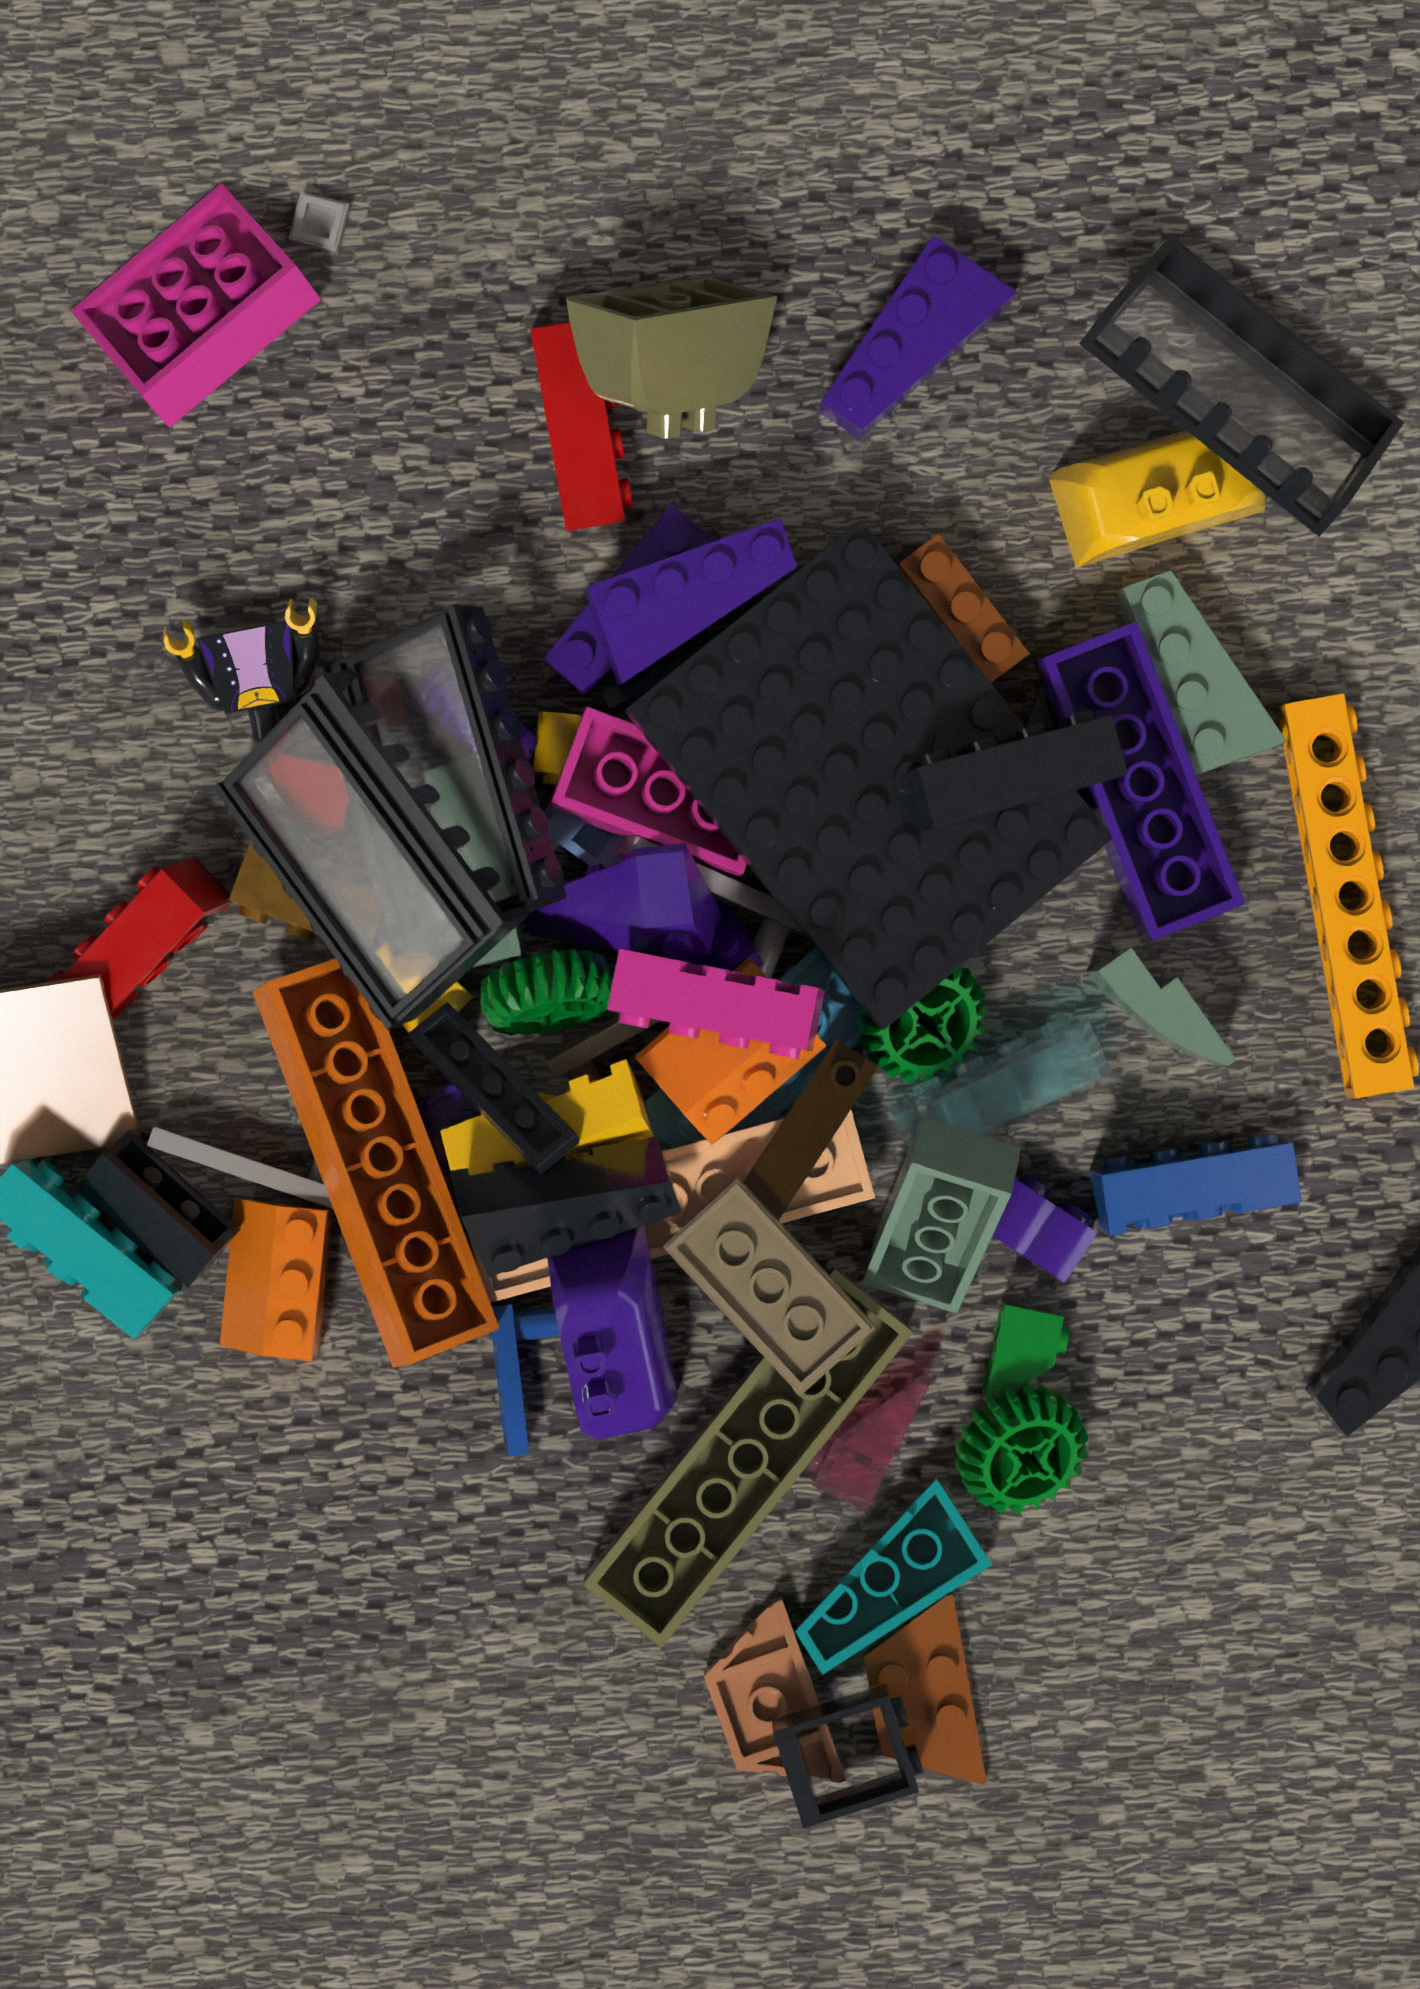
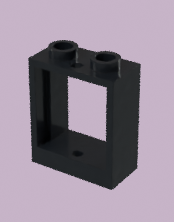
(858, 1797)

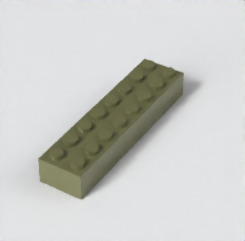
(733, 1478)

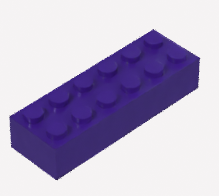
(1157, 814)

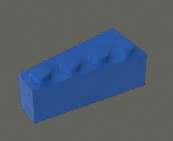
(1194, 1184)

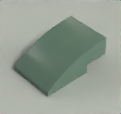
(1160, 1007)

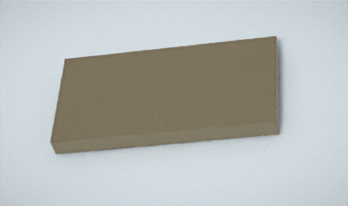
(769, 1286)

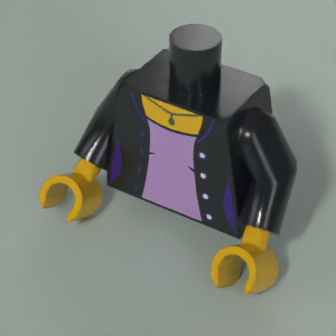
(252, 667)

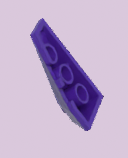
(642, 905)

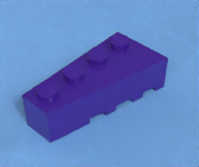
(922, 326)
(580, 652)

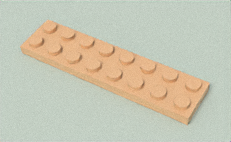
(704, 1171)

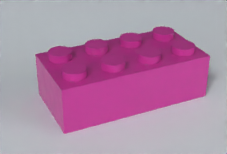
(629, 790)

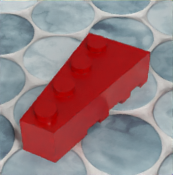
(579, 433)

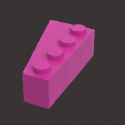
(715, 1001)

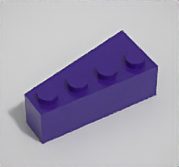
(675, 598)

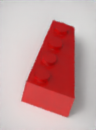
(145, 930)

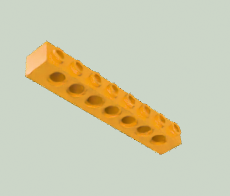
(1325, 875)

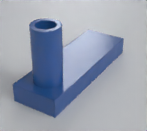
(516, 1327)

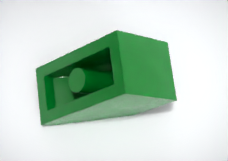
(1022, 1347)

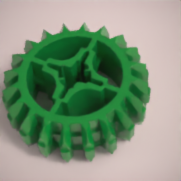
(546, 992)
(953, 997)
(1021, 1448)

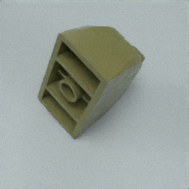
(672, 347)

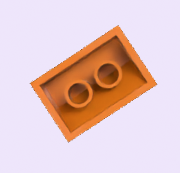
(718, 1081)
(277, 1279)

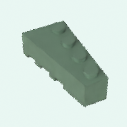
(1204, 688)

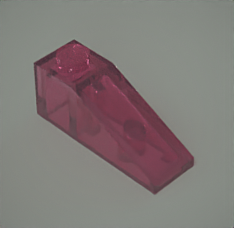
(864, 1447)

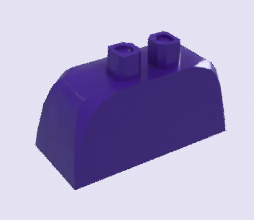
(613, 1335)

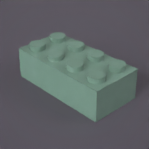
(941, 1214)

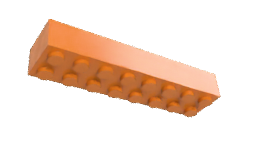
(376, 1164)

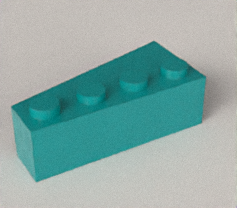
(83, 1246)

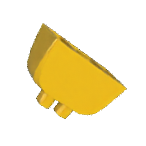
(1148, 496)

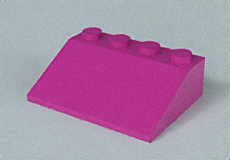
(196, 305)

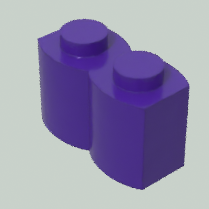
(1043, 1231)

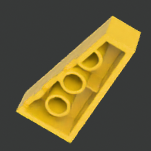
(595, 1109)

